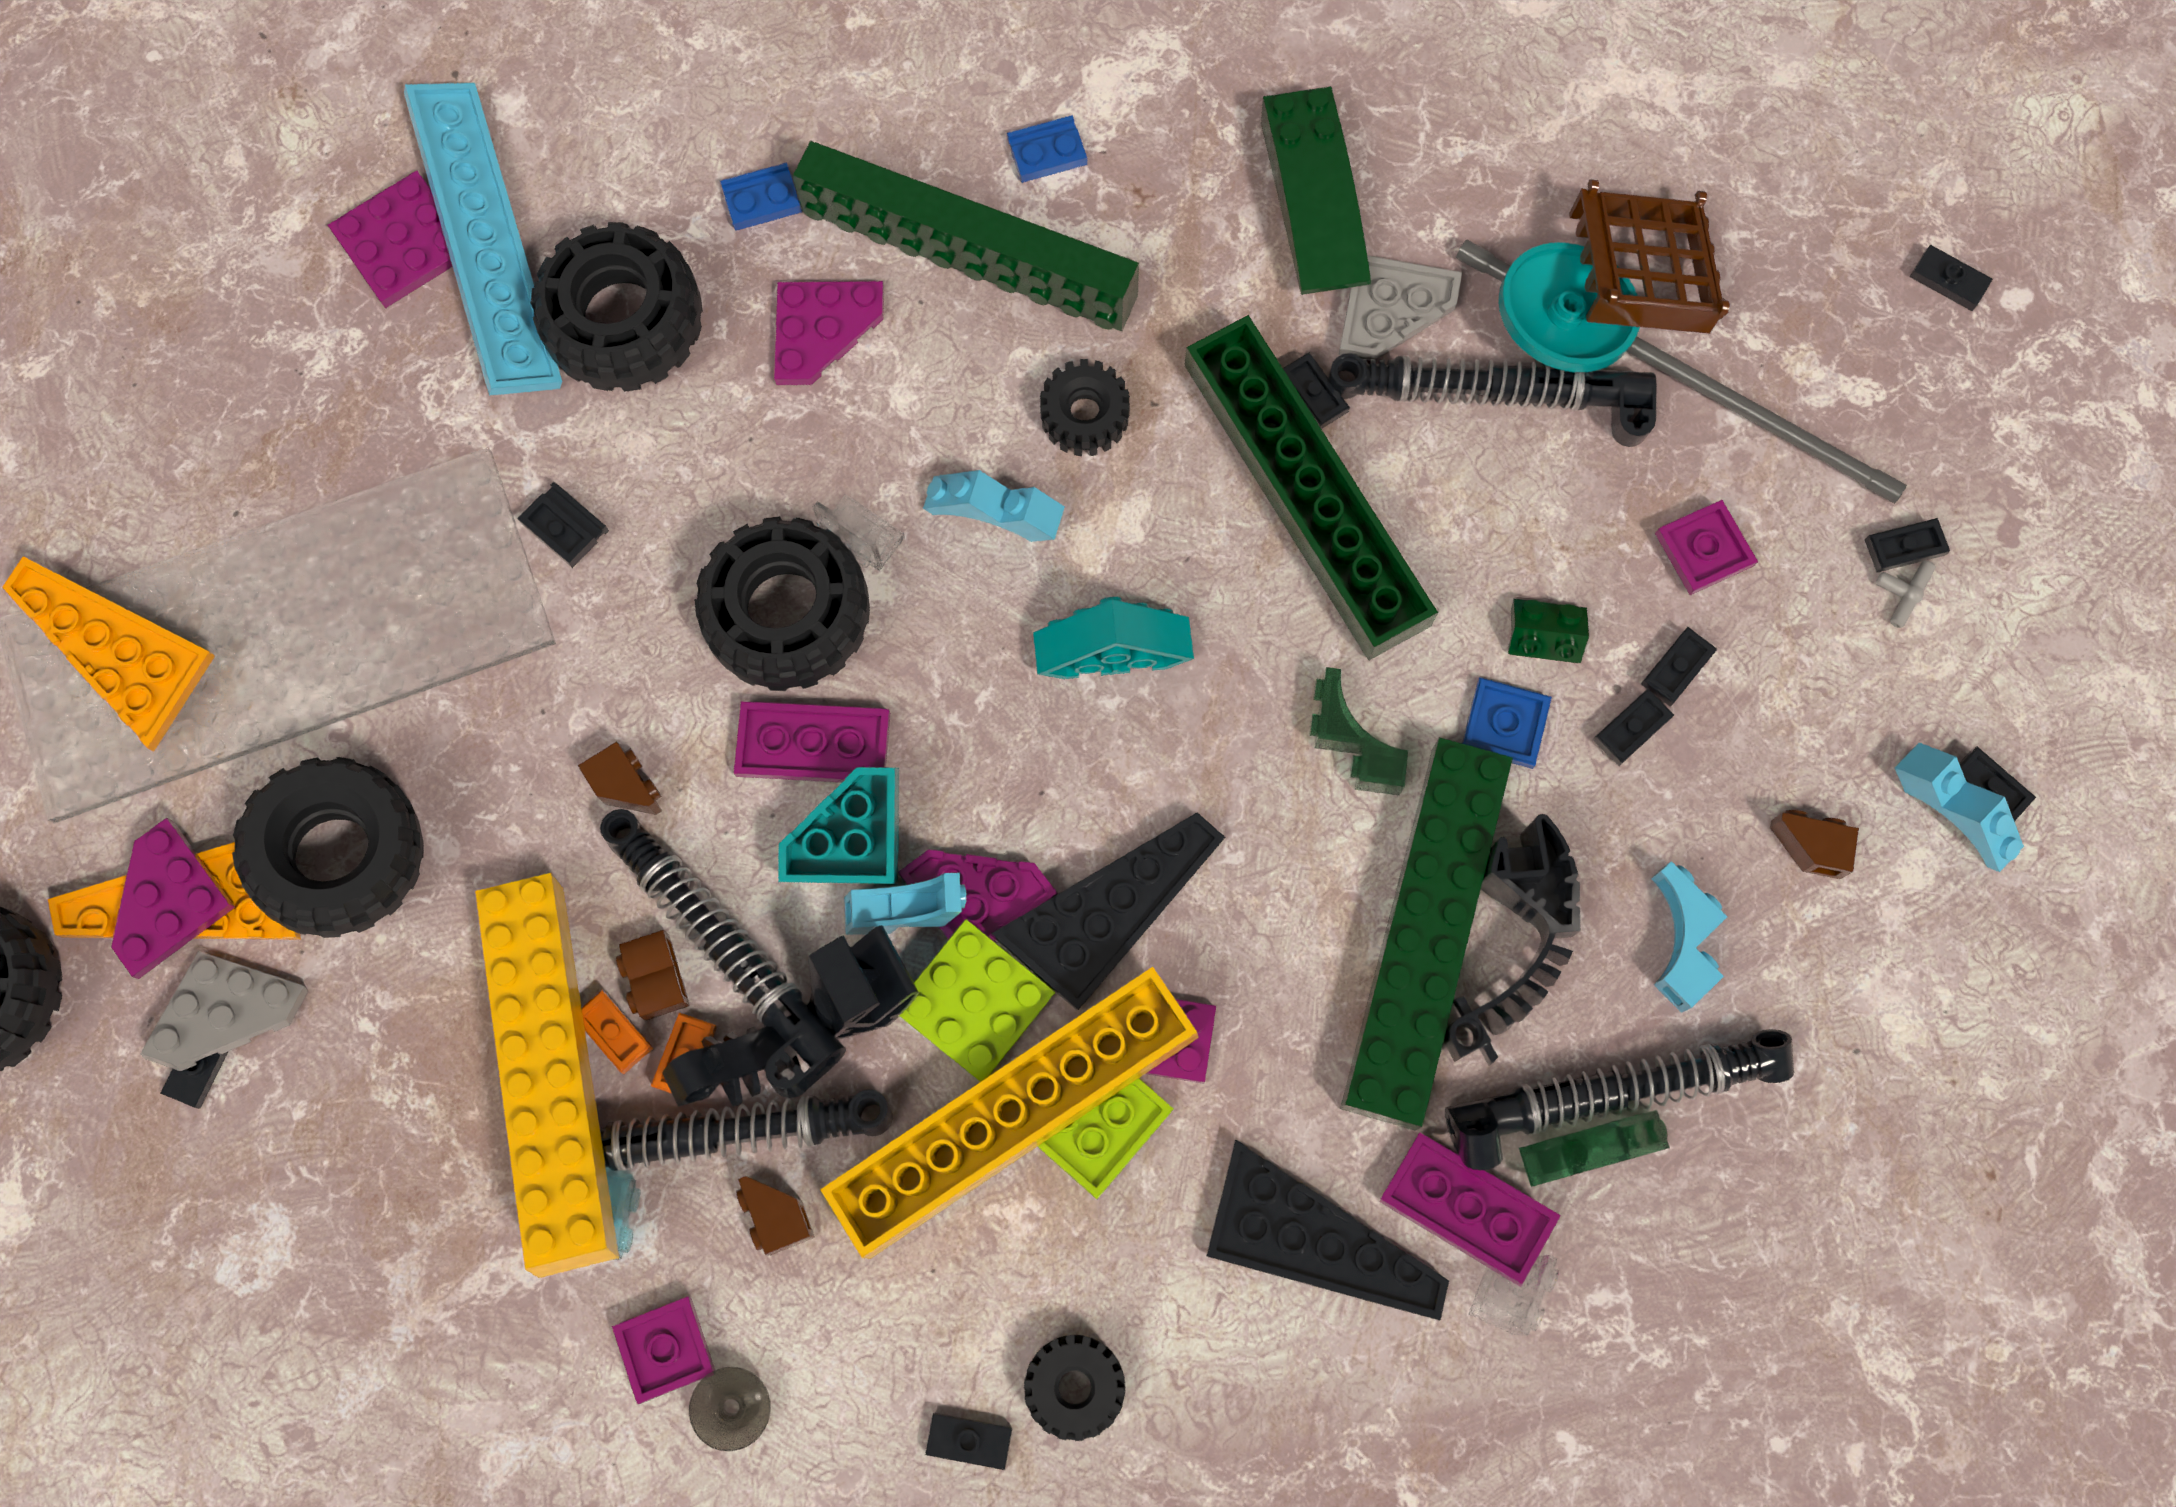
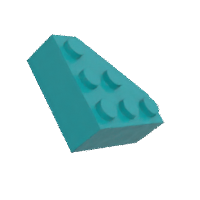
(1113, 640)
(848, 834)

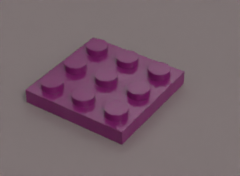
(395, 239)

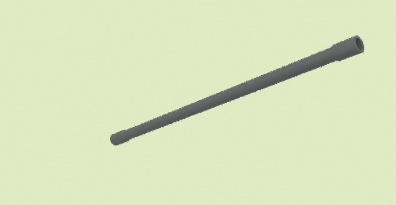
(1871, 478)

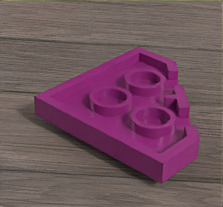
(821, 325)
(994, 888)
(164, 900)

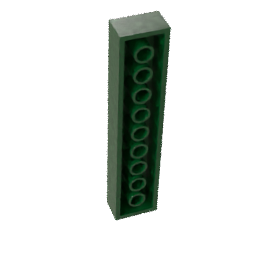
(967, 236)
(1309, 488)
(1427, 935)

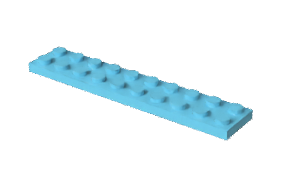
(481, 236)

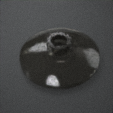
(717, 1426)

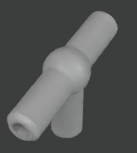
(1910, 593)

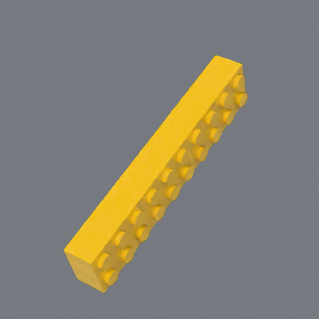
(545, 1077)
(1009, 1114)

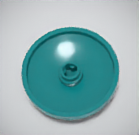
(1547, 309)

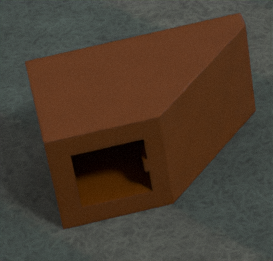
(617, 782)
(1817, 845)
(777, 1216)

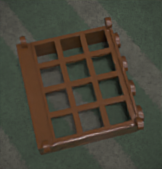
(1607, 209)

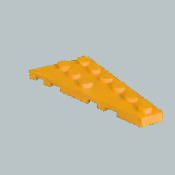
(122, 656)
(95, 909)

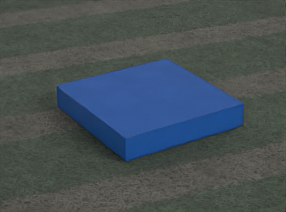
(1507, 721)

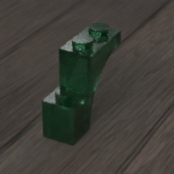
(1378, 766)
(1594, 1148)

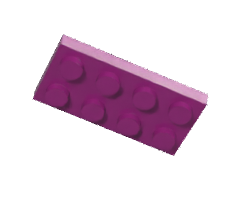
(809, 741)
(1470, 1209)

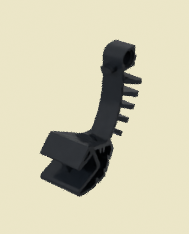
(1543, 890)
(851, 995)

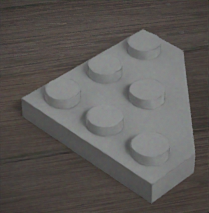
(1396, 305)
(220, 1010)

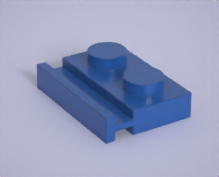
(1047, 149)
(761, 196)

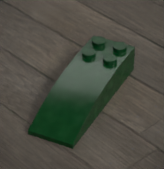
(1315, 190)

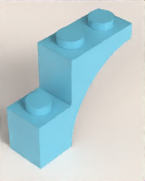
(982, 498)
(1976, 812)
(912, 905)
(1695, 917)

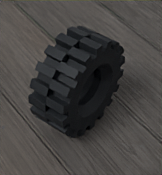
(1078, 384)
(1042, 1387)

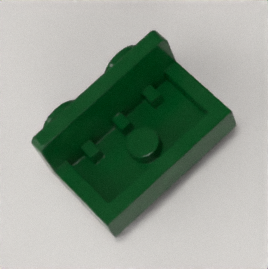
(1548, 630)

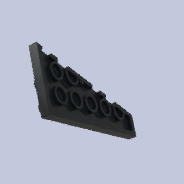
(1093, 924)
(1298, 1235)

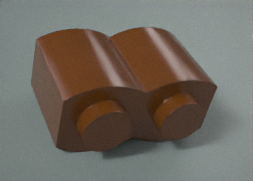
(652, 975)

